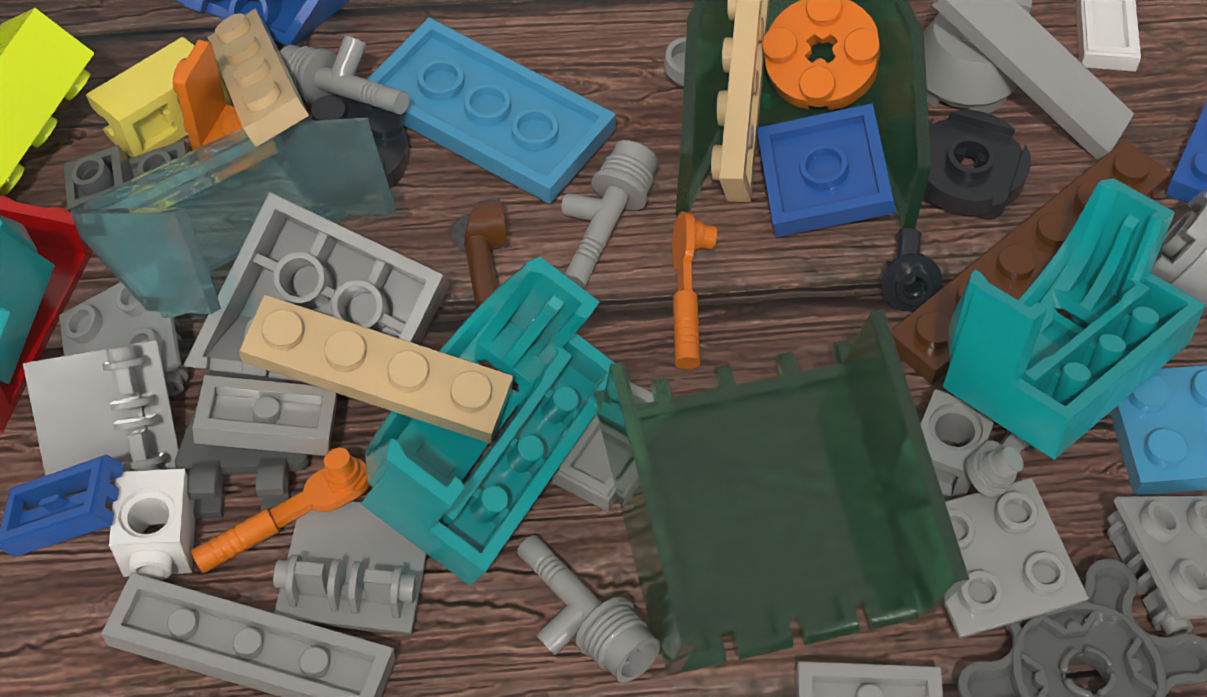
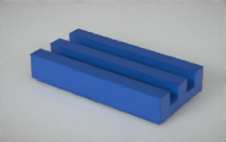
(60, 517)

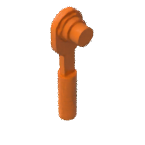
(688, 236)
(324, 491)

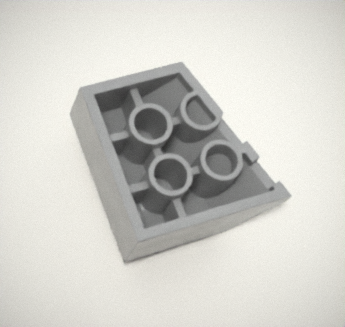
(320, 268)

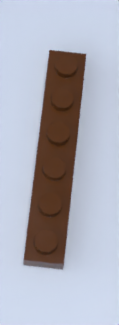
(1020, 256)

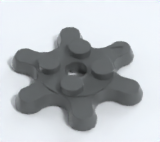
(1094, 634)

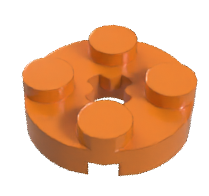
(822, 83)

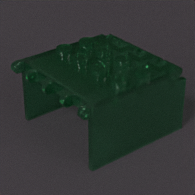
(780, 504)

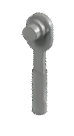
(995, 464)

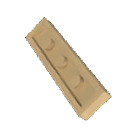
(256, 77)
(740, 105)
(376, 368)

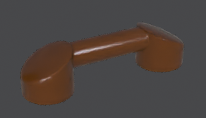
(483, 232)

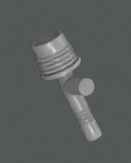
(324, 73)
(621, 185)
(604, 631)

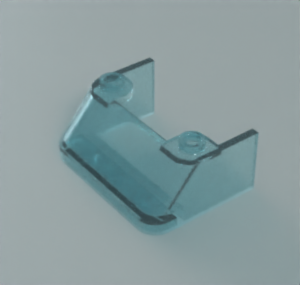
(196, 211)

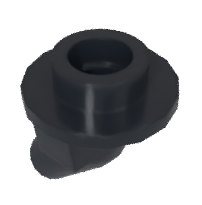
(911, 276)

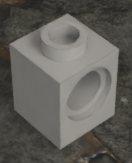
(958, 422)

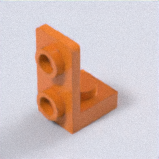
(202, 97)

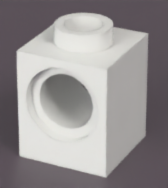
(149, 500)

